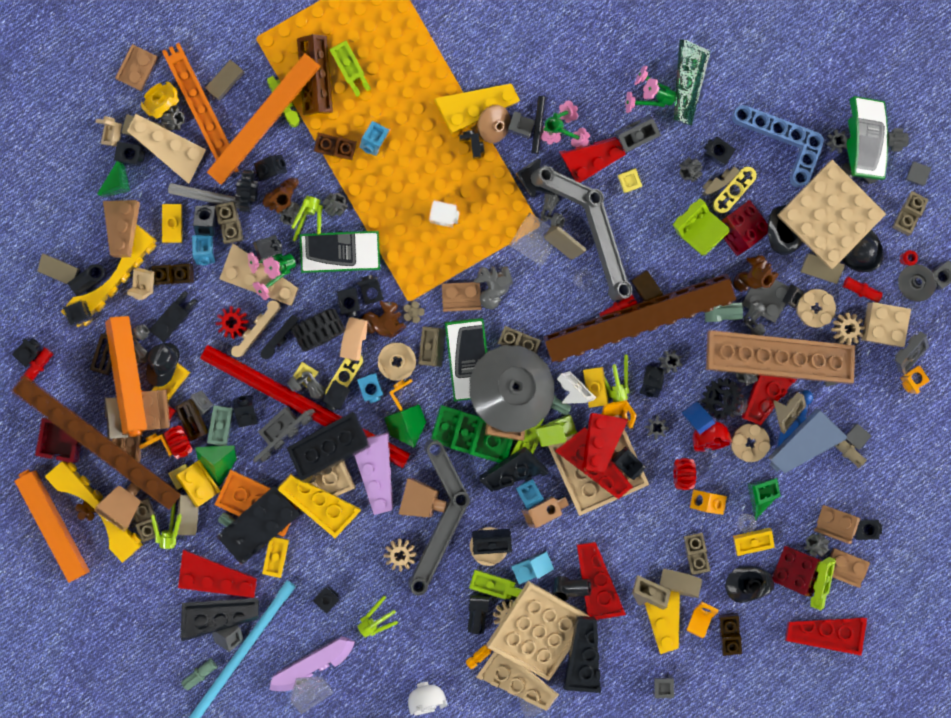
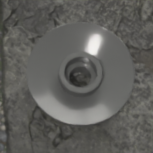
(911, 288)

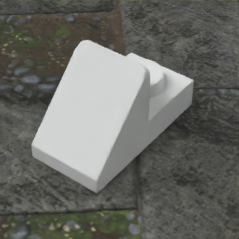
(577, 390)

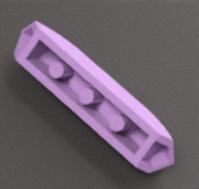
(333, 652)

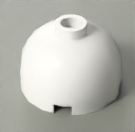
(426, 699)

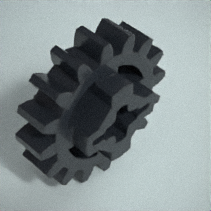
(246, 190)
(731, 398)

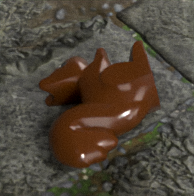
(281, 196)
(758, 276)
(387, 323)

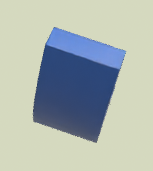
(698, 417)

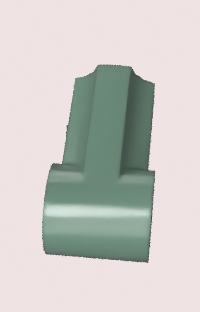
(730, 312)

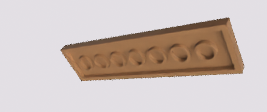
(780, 357)

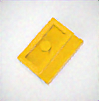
(197, 483)

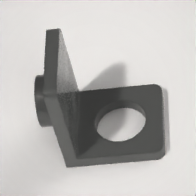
(202, 402)

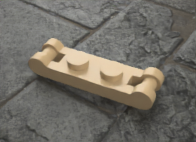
(261, 323)

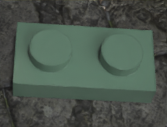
(220, 425)

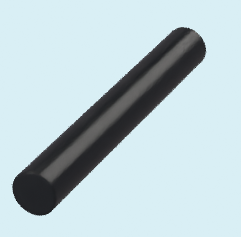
(538, 125)

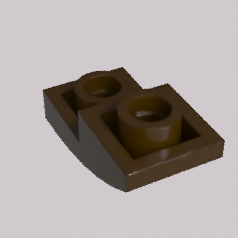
(173, 274)
(646, 286)
(730, 634)

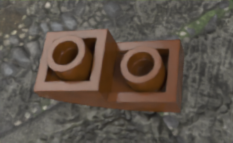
(334, 146)

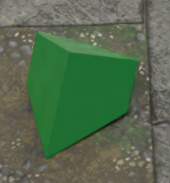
(116, 182)
(406, 425)
(217, 461)
(763, 495)

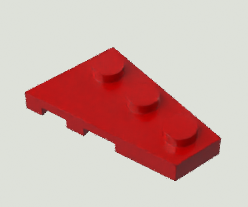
(763, 396)

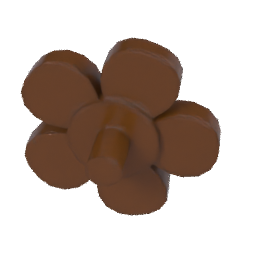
(85, 510)

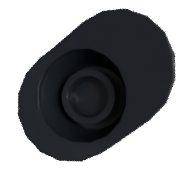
(162, 364)

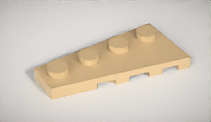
(169, 147)
(239, 273)
(517, 681)

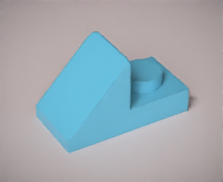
(532, 567)

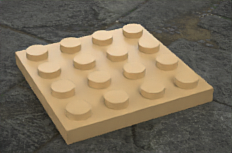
(831, 214)
(583, 490)
(536, 631)

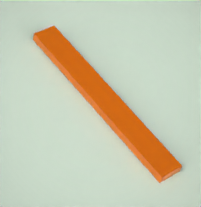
(263, 119)

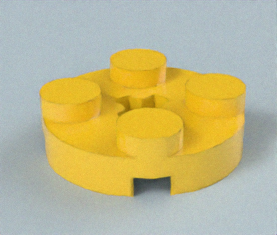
(159, 99)

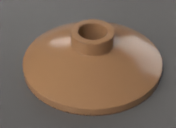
(488, 123)

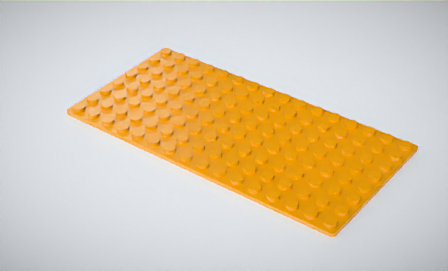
(419, 155)

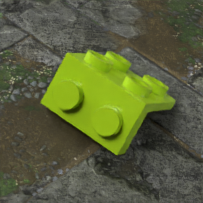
(700, 228)

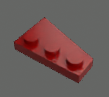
(588, 160)
(602, 440)

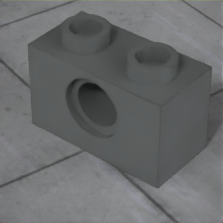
(637, 133)

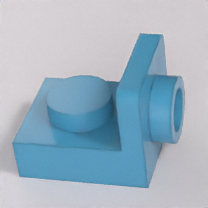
(373, 138)
(203, 249)
(529, 494)

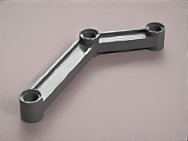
(598, 224)
(448, 521)

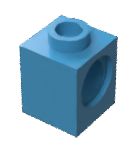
(363, 382)

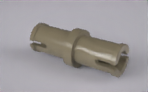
(848, 451)

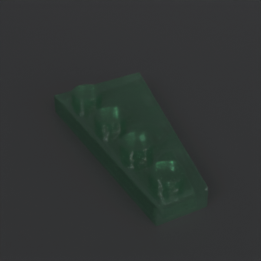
(689, 81)

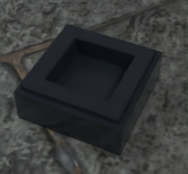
(793, 296)

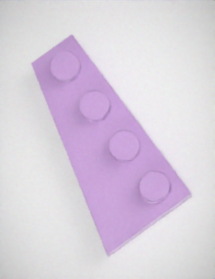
(376, 472)

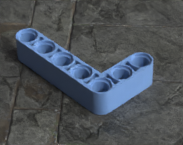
(785, 136)

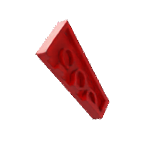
(610, 480)
(208, 576)
(603, 599)
(833, 634)

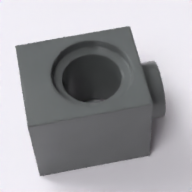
(944, 267)

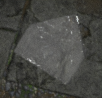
(309, 692)

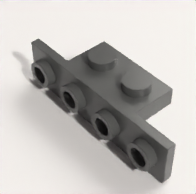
(279, 428)

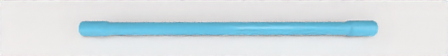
(282, 596)

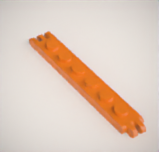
(197, 101)

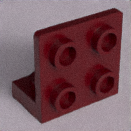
(745, 228)
(796, 571)

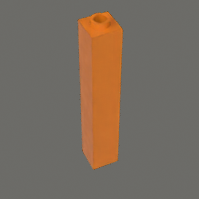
(126, 376)
(51, 525)

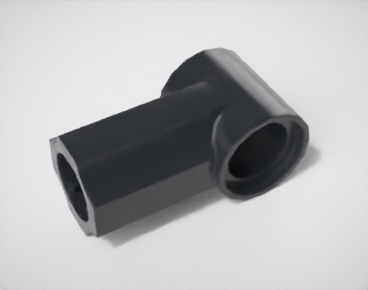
(86, 280)
(565, 588)
(478, 608)

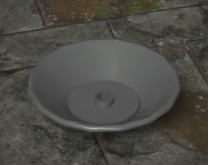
(494, 393)

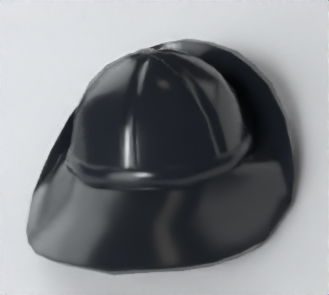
(780, 236)
(866, 254)
(748, 584)

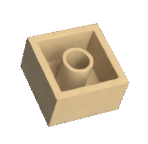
(886, 324)

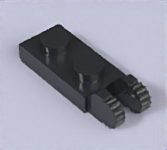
(172, 318)
(279, 338)

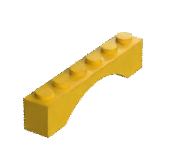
(142, 244)
(67, 479)

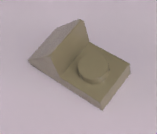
(788, 414)
(650, 592)

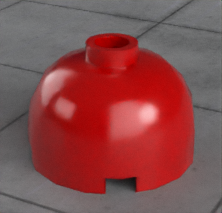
(714, 437)

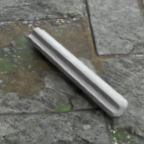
(201, 194)

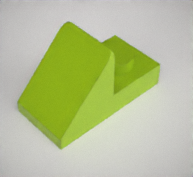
(556, 431)

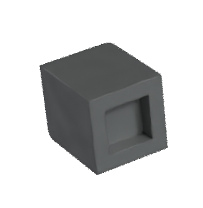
(521, 125)
(228, 638)
(664, 687)

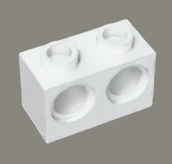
(444, 214)

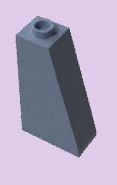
(808, 440)

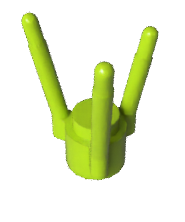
(310, 206)
(619, 392)
(167, 539)
(368, 626)

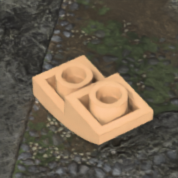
(352, 339)

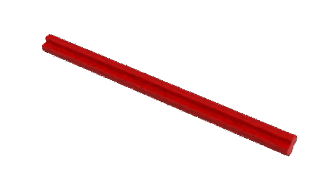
(284, 395)

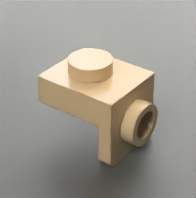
(111, 131)
(142, 284)

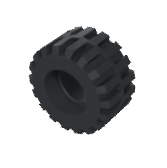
(318, 329)

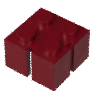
(55, 441)

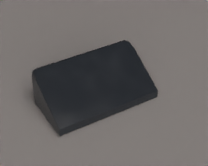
(492, 541)

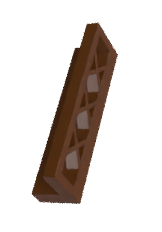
(321, 86)

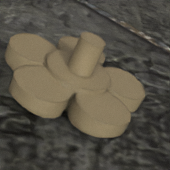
(413, 312)

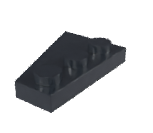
(513, 469)

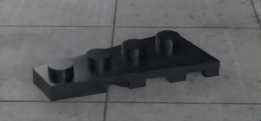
(213, 616)
(583, 664)

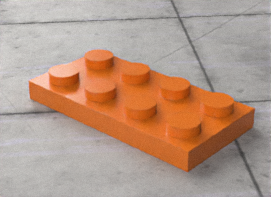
(240, 493)

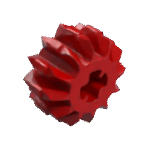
(228, 317)
(178, 442)
(684, 474)

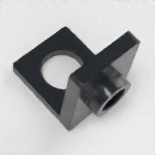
(370, 282)

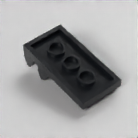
(328, 447)
(258, 525)

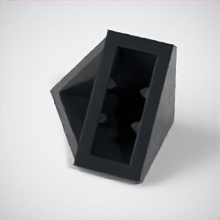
(524, 178)

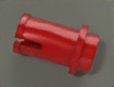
(911, 254)

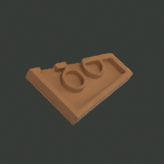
(121, 226)

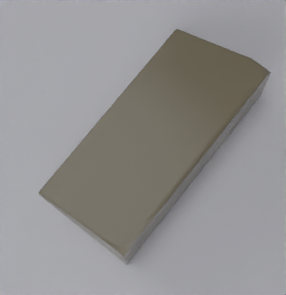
(225, 80)
(564, 242)
(817, 268)
(57, 269)
(432, 346)

